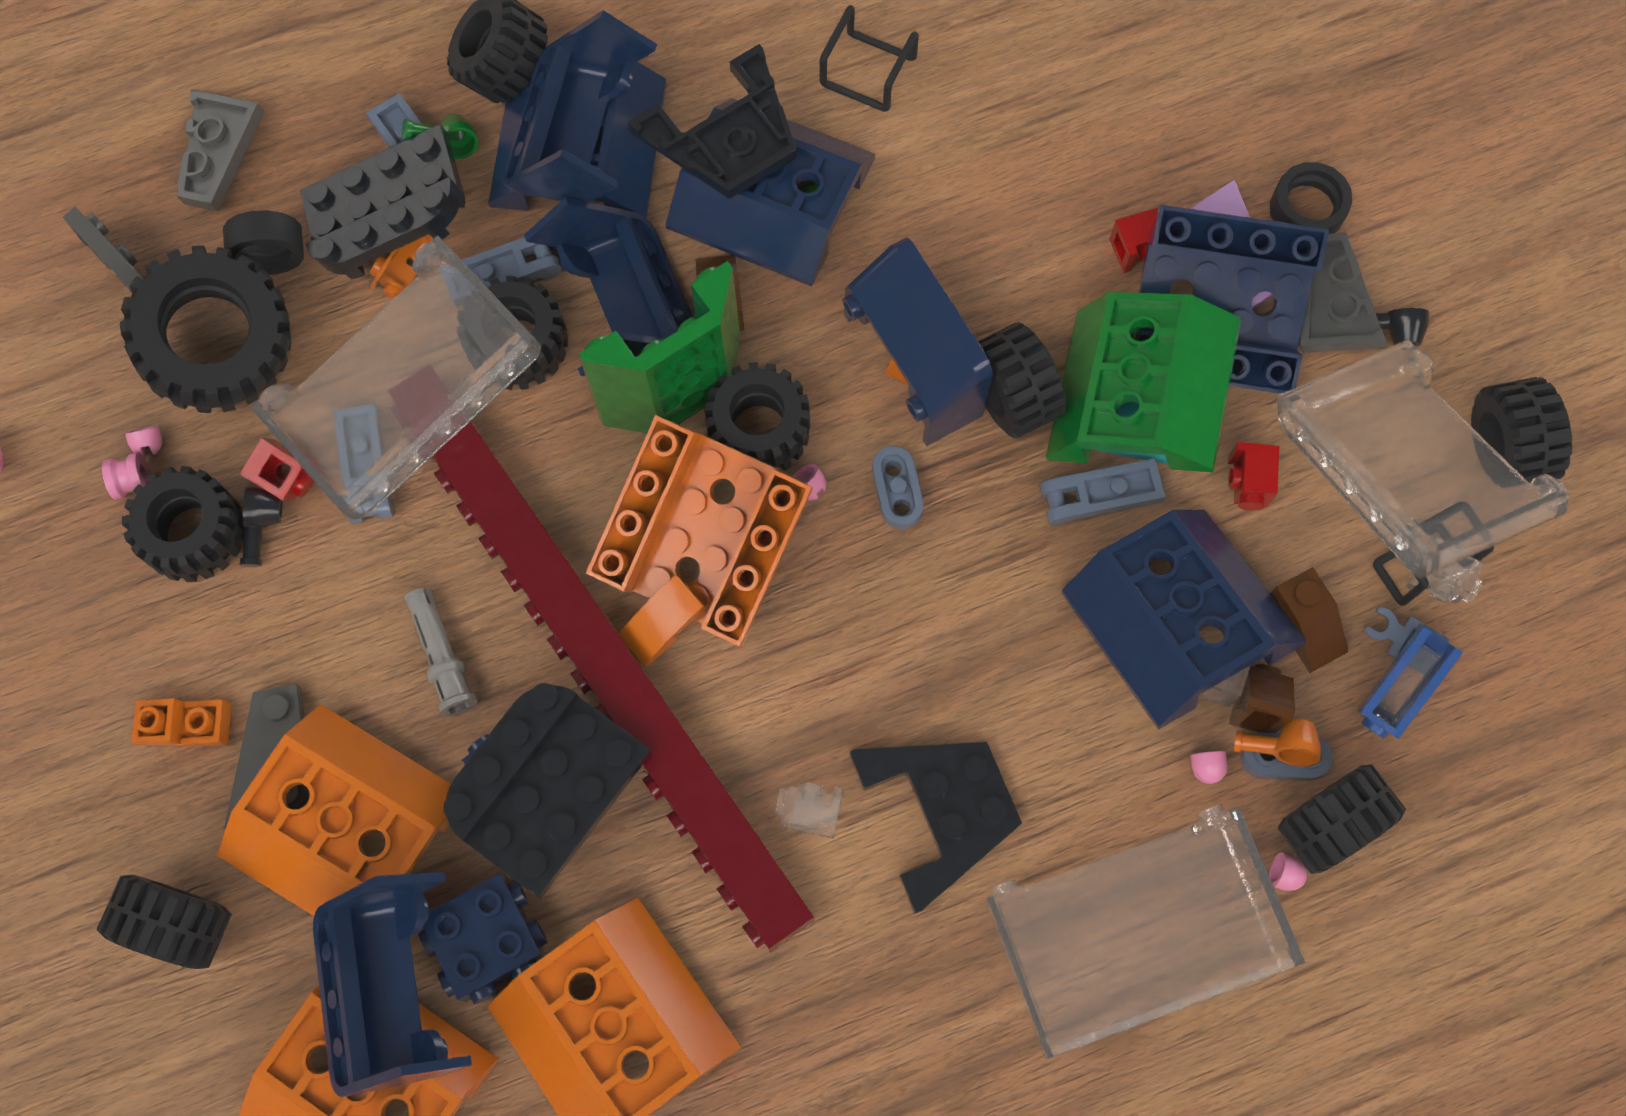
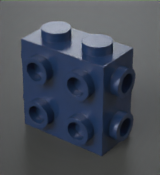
(482, 939)

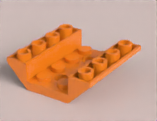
(672, 515)
(353, 790)
(639, 1004)
(290, 1087)

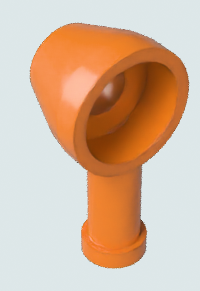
(1295, 746)

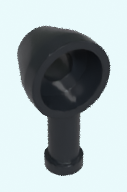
(1405, 324)
(259, 511)

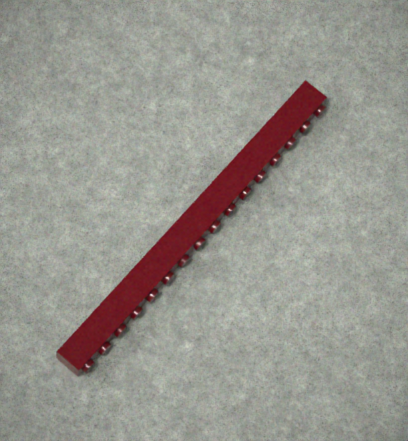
(624, 691)

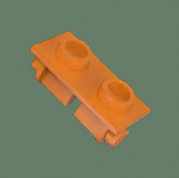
(394, 271)

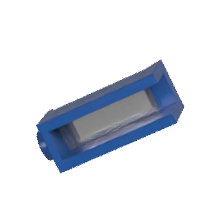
(1408, 683)

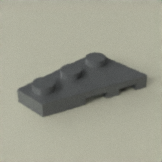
(216, 146)
(91, 233)
(1338, 304)
(269, 718)

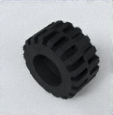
(496, 48)
(540, 309)
(1024, 383)
(766, 389)
(1525, 426)
(165, 499)
(1342, 819)
(164, 922)

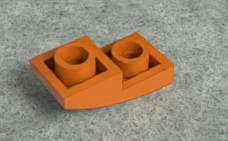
(661, 620)
(181, 723)

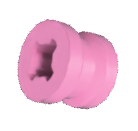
(124, 475)

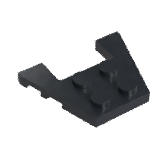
(734, 144)
(960, 800)

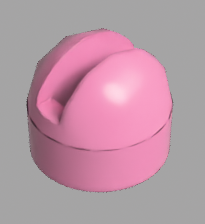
(144, 437)
(814, 477)
(1209, 766)
(1287, 872)

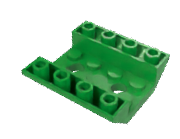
(669, 374)
(1174, 377)

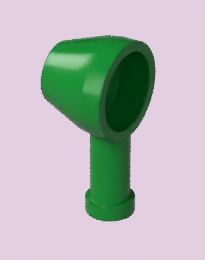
(460, 133)

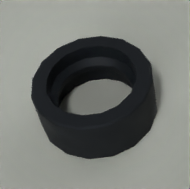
(1317, 176)
(266, 238)

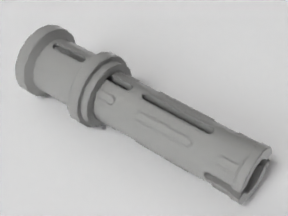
(444, 669)

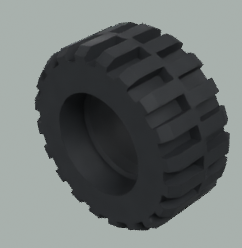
(196, 277)

